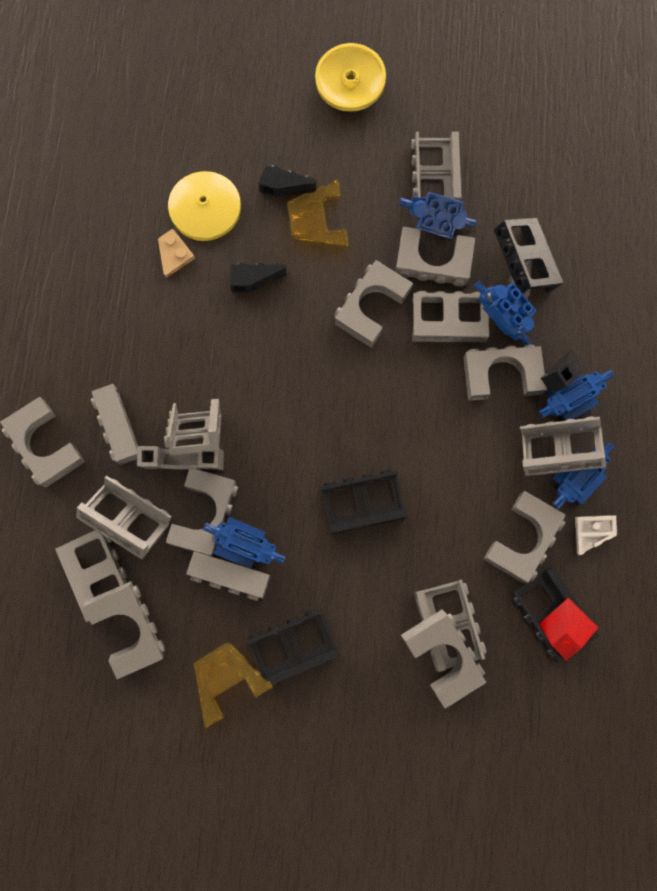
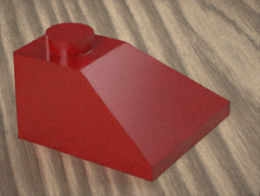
(568, 628)

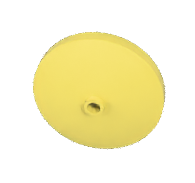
(350, 77)
(204, 206)

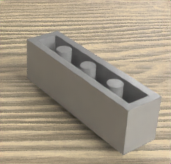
(116, 424)
(229, 575)

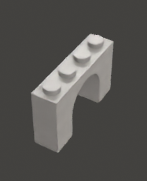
(411, 264)
(377, 279)
(526, 359)
(20, 429)
(159, 458)
(219, 489)
(546, 521)
(125, 601)
(465, 675)

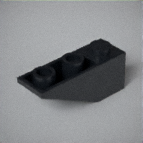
(284, 183)
(252, 277)
(562, 373)

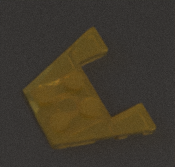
(308, 217)
(220, 672)

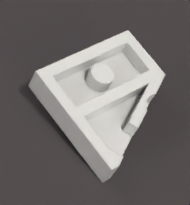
(593, 531)

